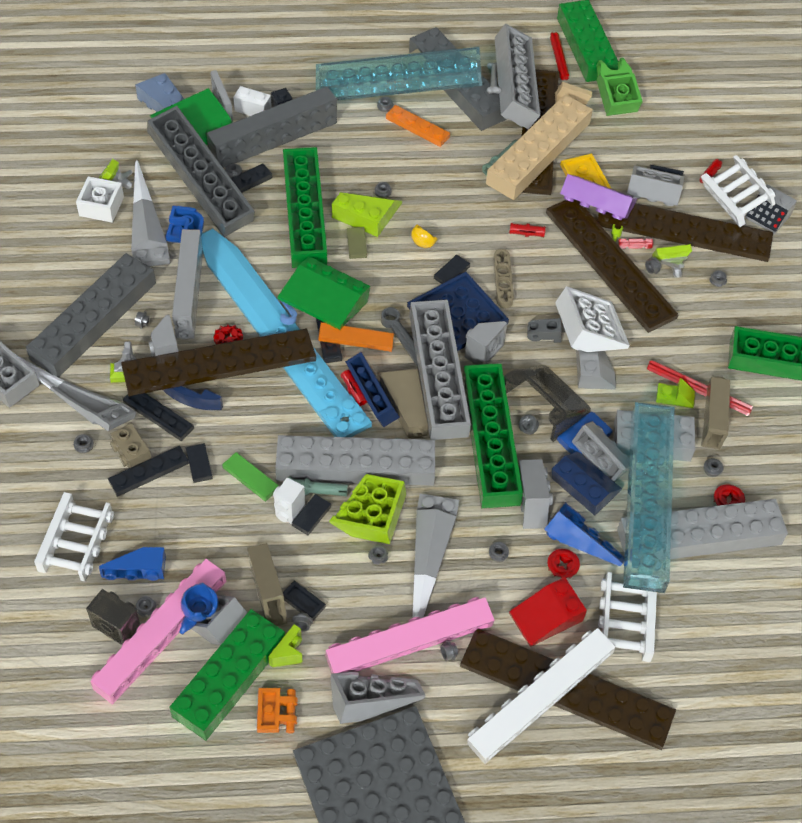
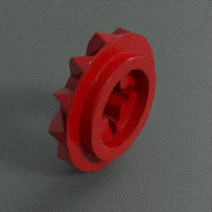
(219, 336)
(724, 491)
(565, 556)

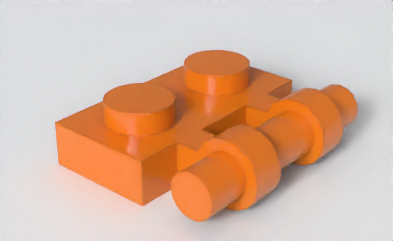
(269, 710)

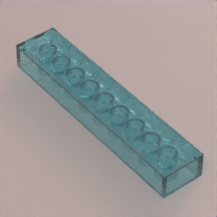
(401, 73)
(649, 498)

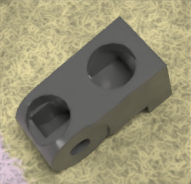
(544, 330)

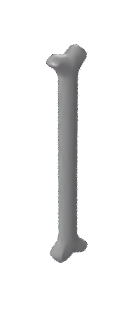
(493, 86)

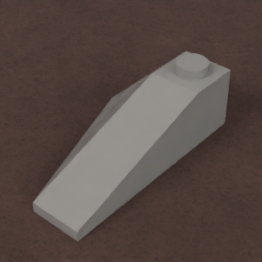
(594, 370)
(363, 697)

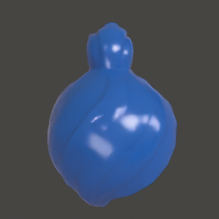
(197, 605)

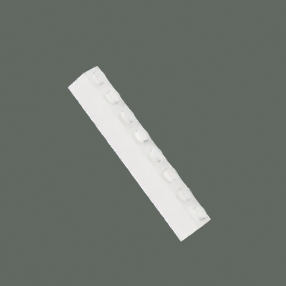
(540, 695)

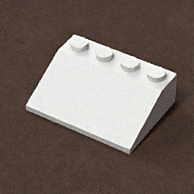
(590, 322)

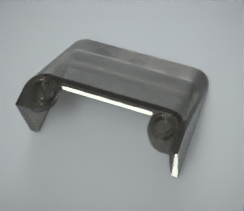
(567, 404)

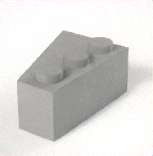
(535, 493)

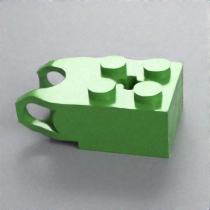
(618, 88)

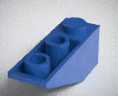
(140, 564)

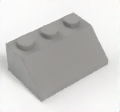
(655, 185)
(601, 451)

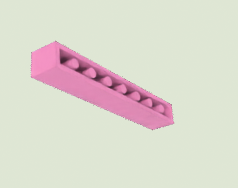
(151, 636)
(410, 637)

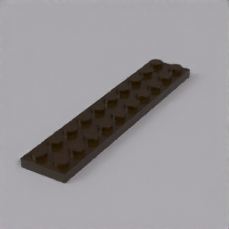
(547, 86)
(693, 230)
(612, 265)
(217, 361)
(590, 699)

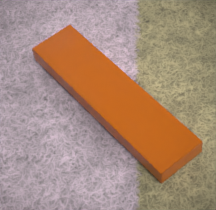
(356, 337)

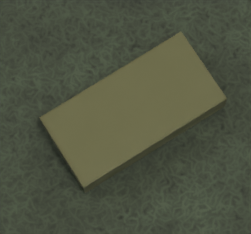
(356, 243)

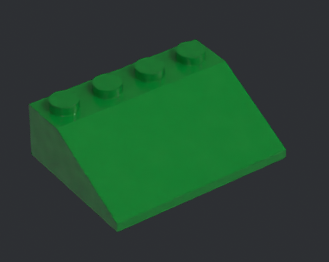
(202, 112)
(325, 293)

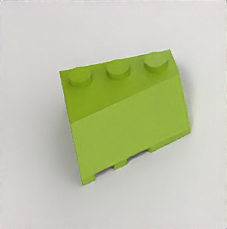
(364, 211)
(372, 509)

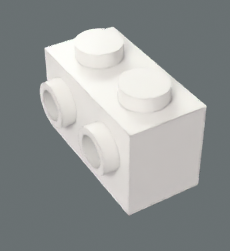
(251, 101)
(289, 500)

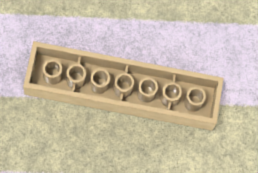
(538, 147)

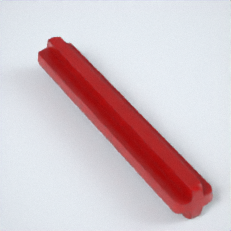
(559, 56)

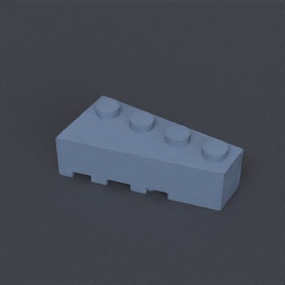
(158, 92)

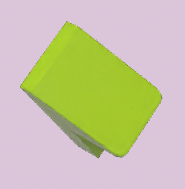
(679, 395)
(284, 652)

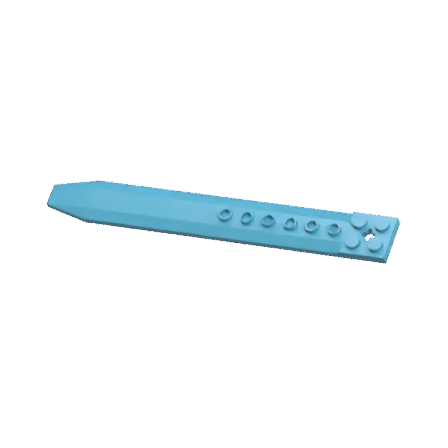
(263, 312)

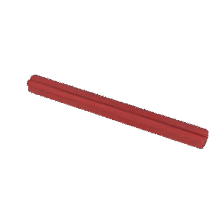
(697, 386)

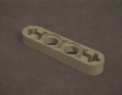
(503, 278)

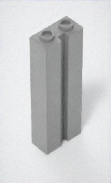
(187, 284)

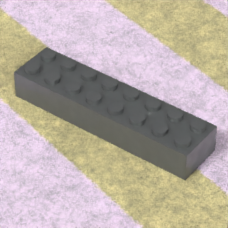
(474, 101)
(273, 127)
(200, 171)
(91, 315)

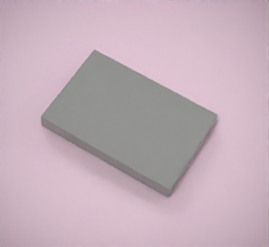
(220, 93)

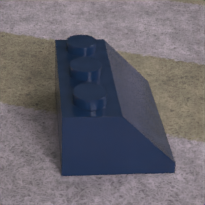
(585, 482)

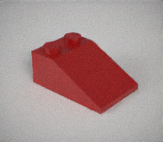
(548, 612)

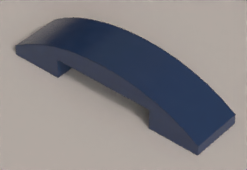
(204, 401)

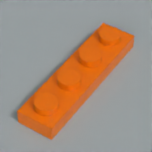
(418, 125)

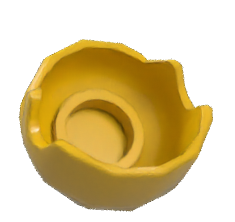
(422, 237)

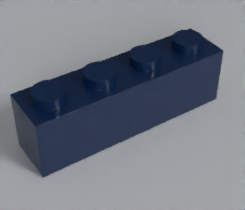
(372, 389)

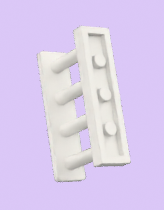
(729, 203)
(60, 523)
(646, 627)

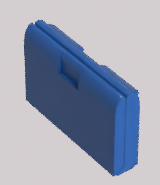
(567, 436)

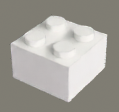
(100, 199)

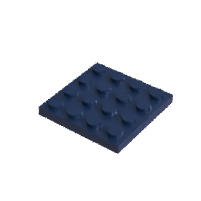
(466, 304)

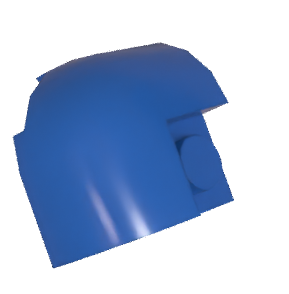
(183, 218)

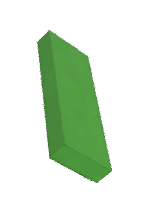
(250, 476)

